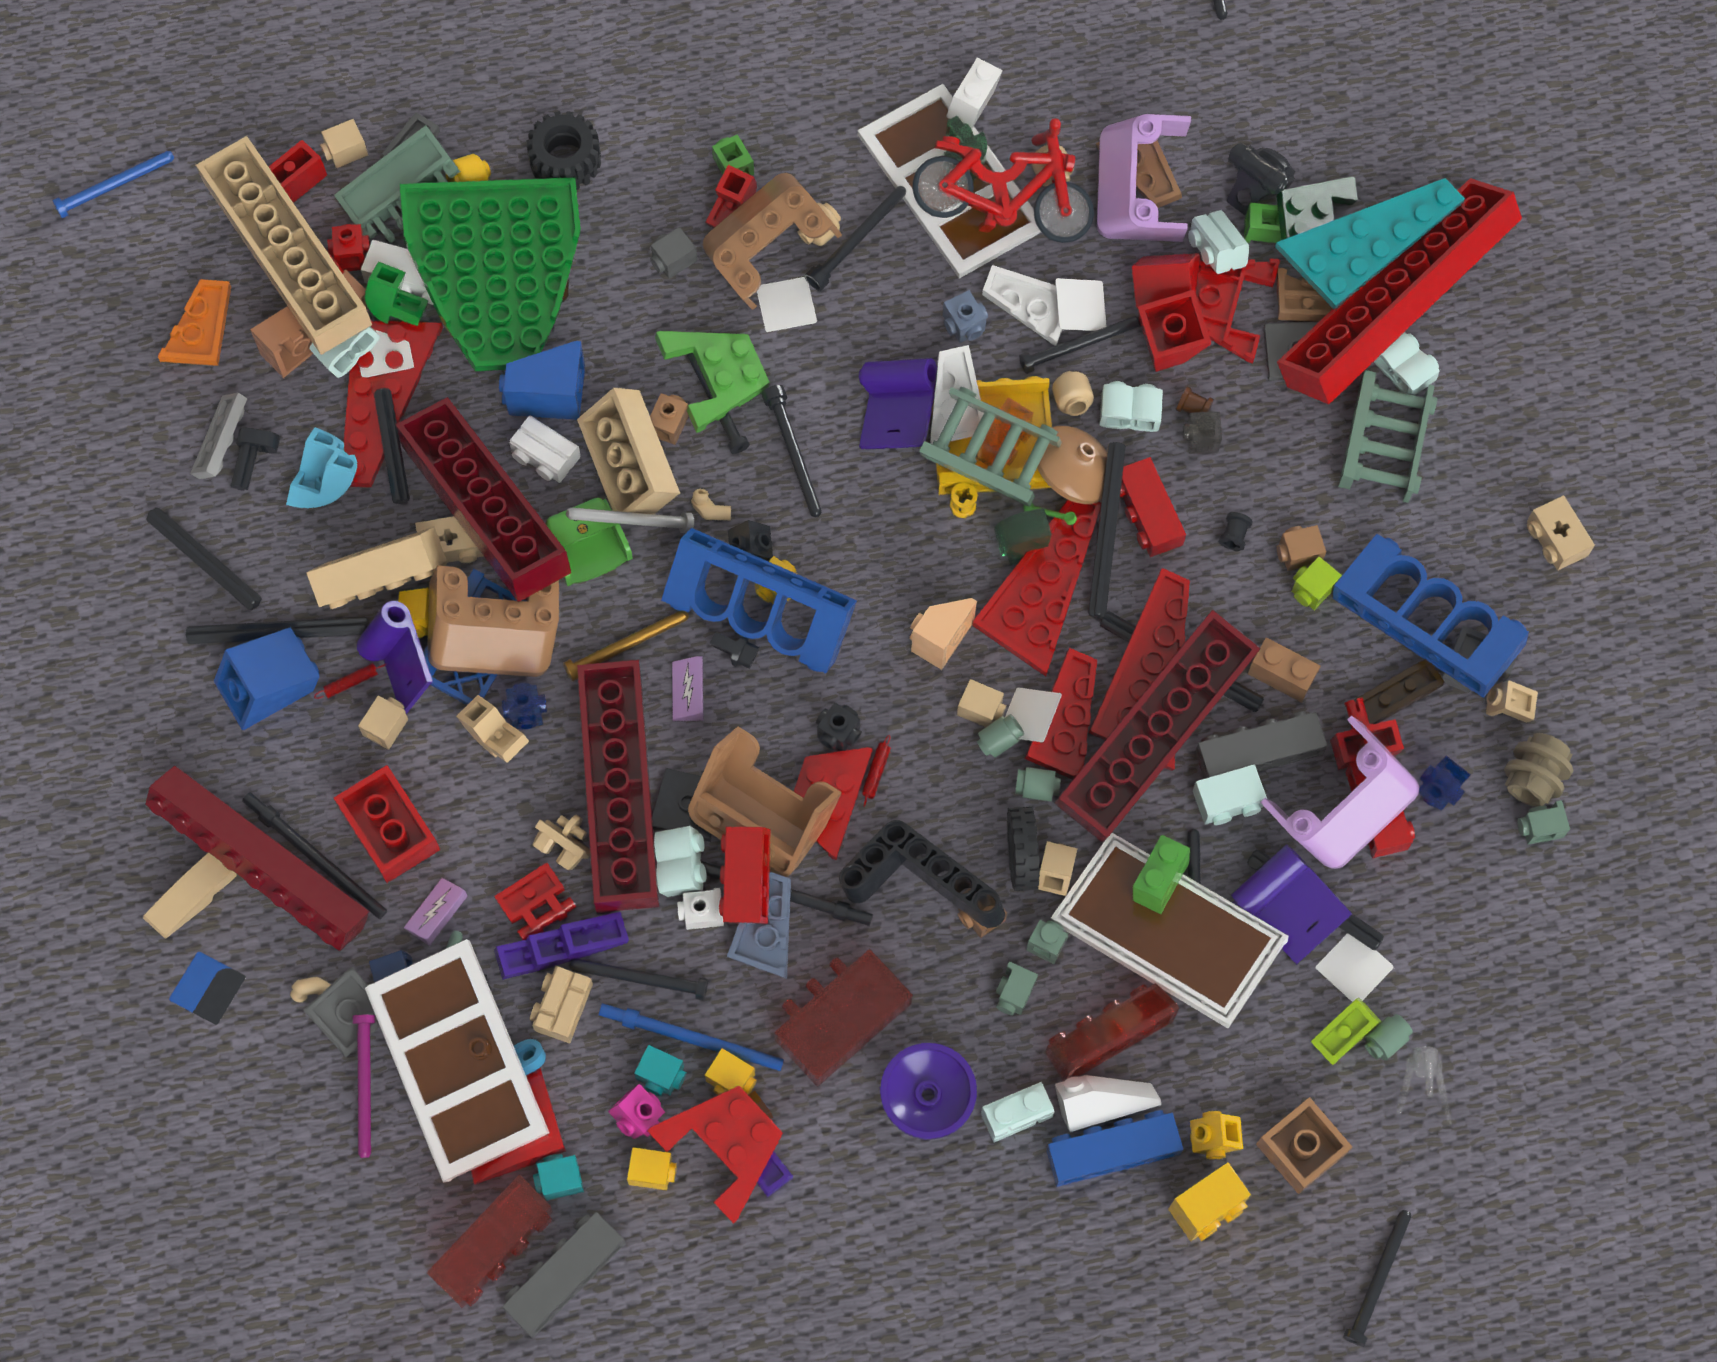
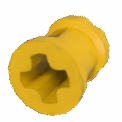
(957, 494)

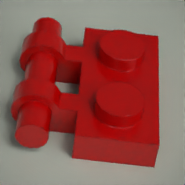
(529, 894)

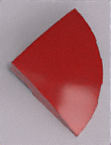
(533, 1151)

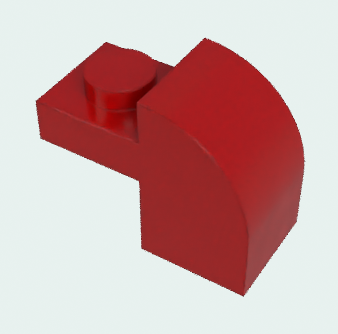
(732, 191)

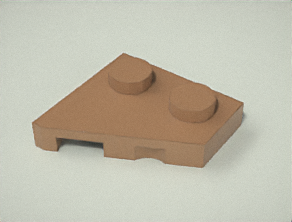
(1299, 299)

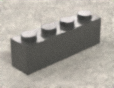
(1265, 746)
(564, 1274)

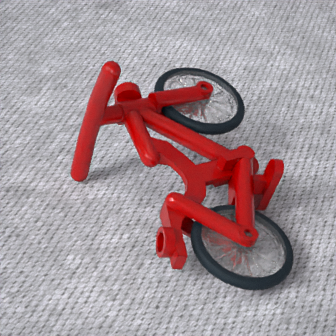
(1060, 211)

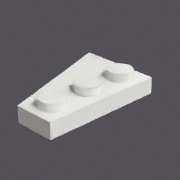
(1026, 300)
(956, 371)

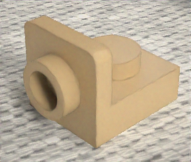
(1512, 700)

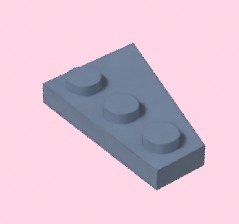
(767, 944)

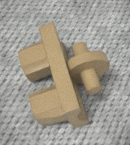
(550, 834)

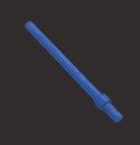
(631, 1019)

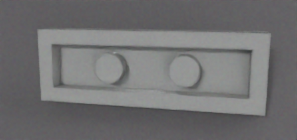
(219, 436)

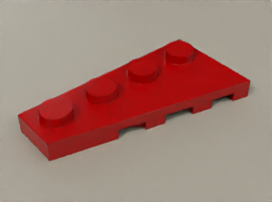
(1067, 735)

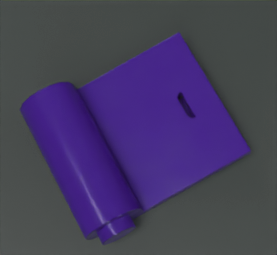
(897, 402)
(395, 640)
(1292, 900)

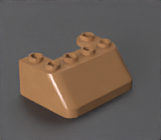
(757, 225)
(487, 632)
(743, 796)

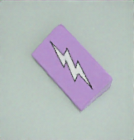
(687, 689)
(436, 911)

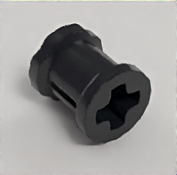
(1235, 531)

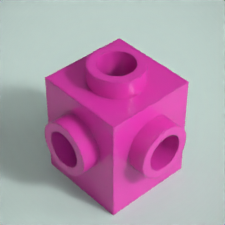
(637, 1112)

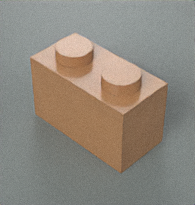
(1283, 669)

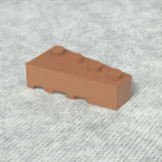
(283, 339)

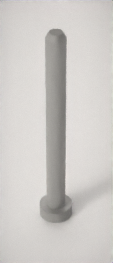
(683, 522)

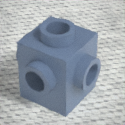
(964, 317)

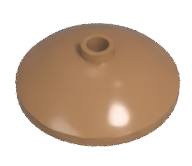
(1075, 467)

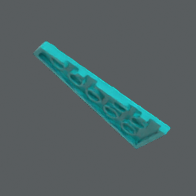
(1357, 247)

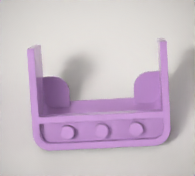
(1118, 210)
(1361, 814)

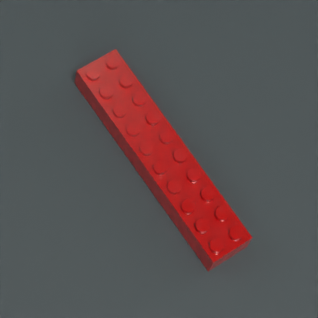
(1388, 304)

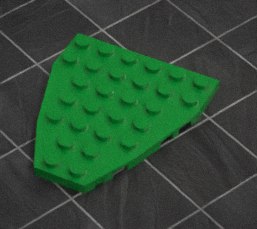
(493, 260)

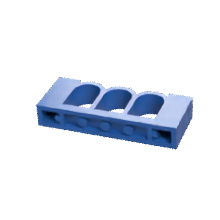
(1384, 559)
(687, 591)

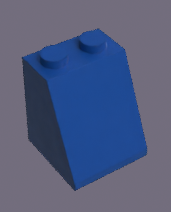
(545, 383)
(265, 676)

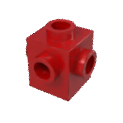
(349, 246)

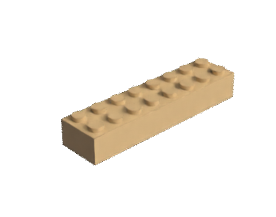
(284, 245)

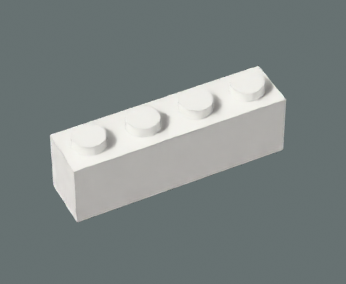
(399, 259)

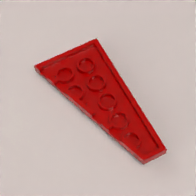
(362, 427)
(1036, 595)
(1149, 650)

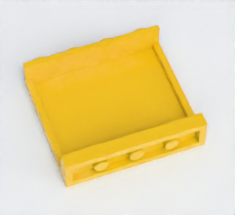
(1031, 394)

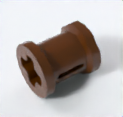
(1192, 402)

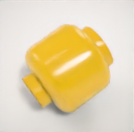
(471, 169)

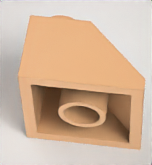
(941, 630)

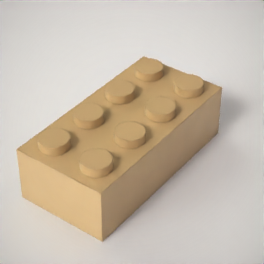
(628, 453)
(376, 567)

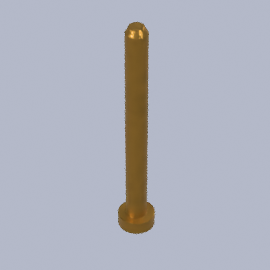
(626, 643)

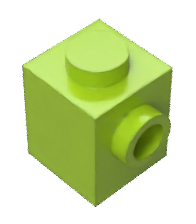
(1314, 583)

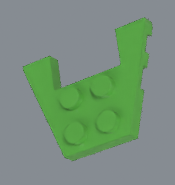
(727, 366)

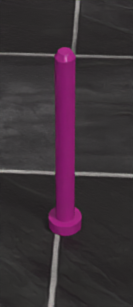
(364, 1083)

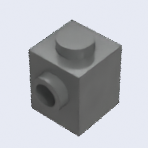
(673, 253)

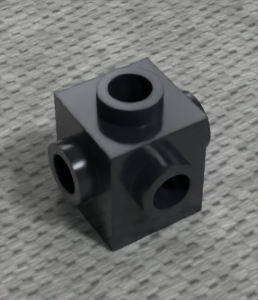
(752, 538)
(838, 736)

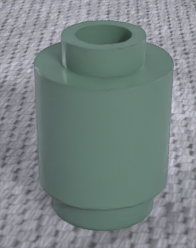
(1000, 736)
(1037, 784)
(1388, 1037)

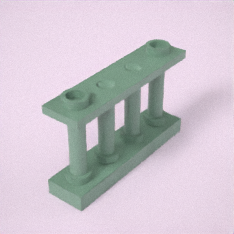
(1360, 444)
(992, 476)

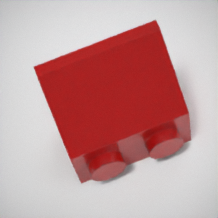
(1173, 329)

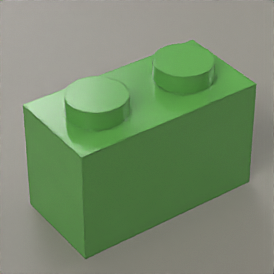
(1161, 874)

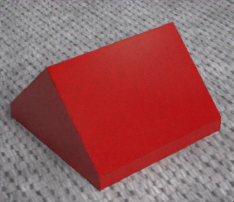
(1164, 276)

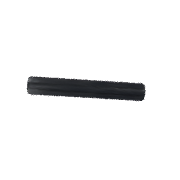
(391, 446)

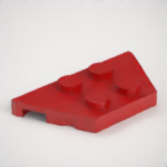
(845, 773)

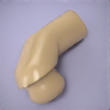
(707, 508)
(306, 987)

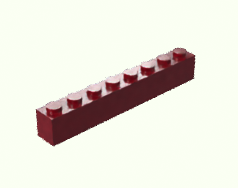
(256, 858)

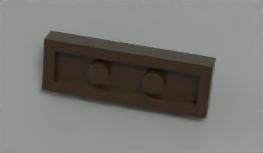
(1401, 691)

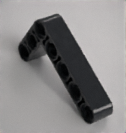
(926, 868)

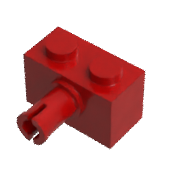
(1350, 742)

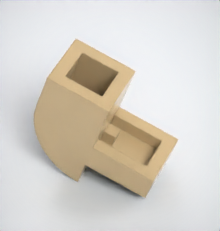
(491, 729)

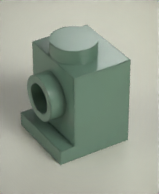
(1544, 823)
(1047, 940)
(1016, 989)

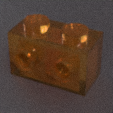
(999, 431)

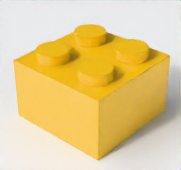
(1209, 1202)

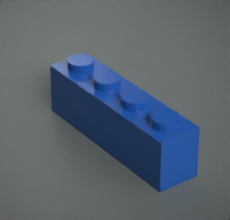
(1114, 1149)

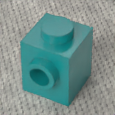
(660, 1071)
(558, 1177)

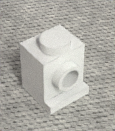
(701, 919)

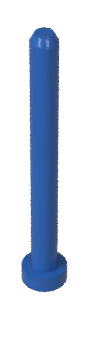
(111, 183)

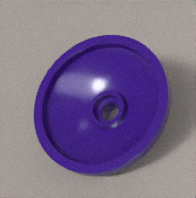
(932, 1069)

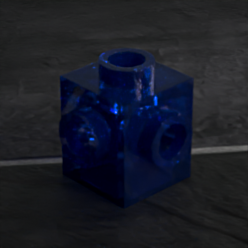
(527, 715)
(1443, 783)

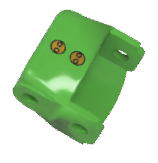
(590, 545)

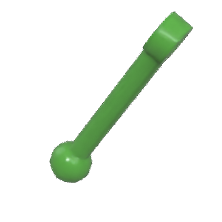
(1070, 517)

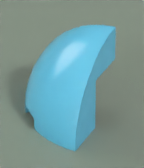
(323, 472)

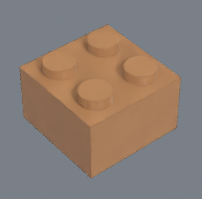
(1304, 1145)

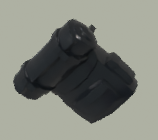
(1259, 170)

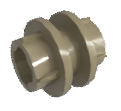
(1538, 769)

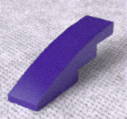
(561, 945)

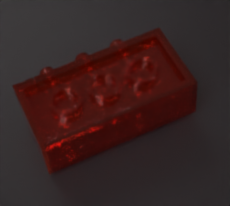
(841, 1015)

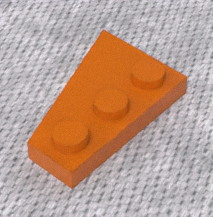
(202, 326)

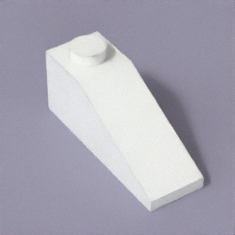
(1096, 1099)

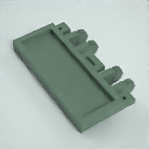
(377, 190)

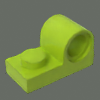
(1346, 1031)

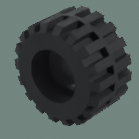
(564, 131)

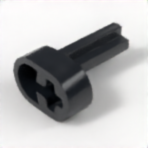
(250, 442)

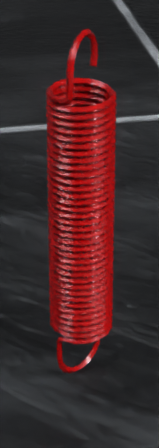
(350, 680)
(876, 770)

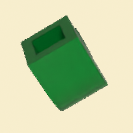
(387, 299)

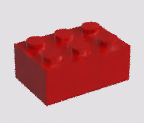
(387, 823)

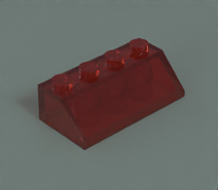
(1112, 1031)
(490, 1242)

